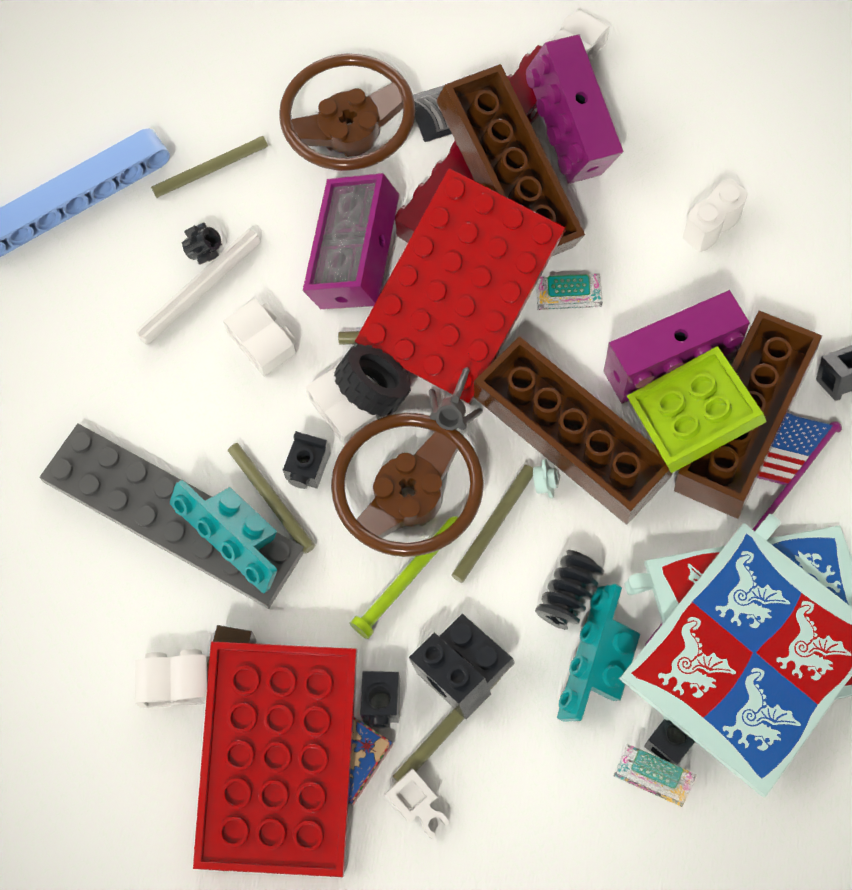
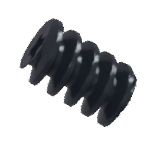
(568, 589)

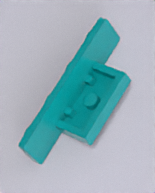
(231, 528)
(601, 658)

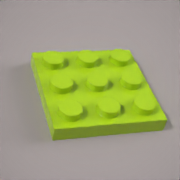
(696, 409)

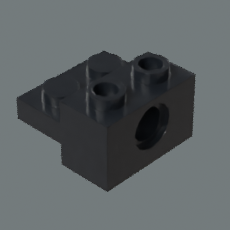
(461, 665)

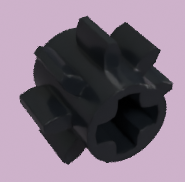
(201, 243)

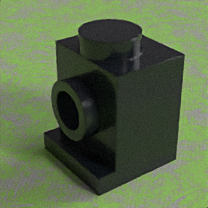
(836, 372)
(309, 473)

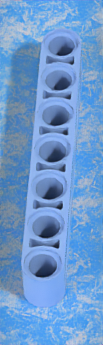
(80, 188)

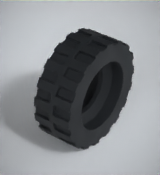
(362, 391)

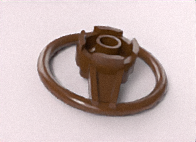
(364, 112)
(420, 471)

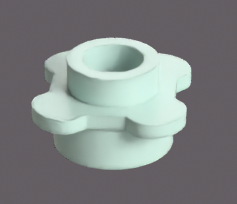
(545, 479)

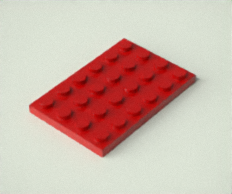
(460, 283)
(276, 759)

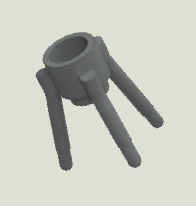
(451, 410)

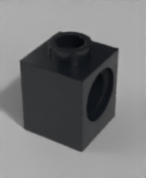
(380, 682)
(665, 749)

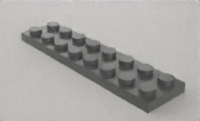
(139, 500)

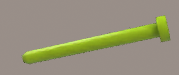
(364, 624)

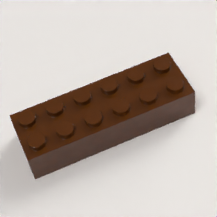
(505, 149)
(772, 370)
(572, 429)

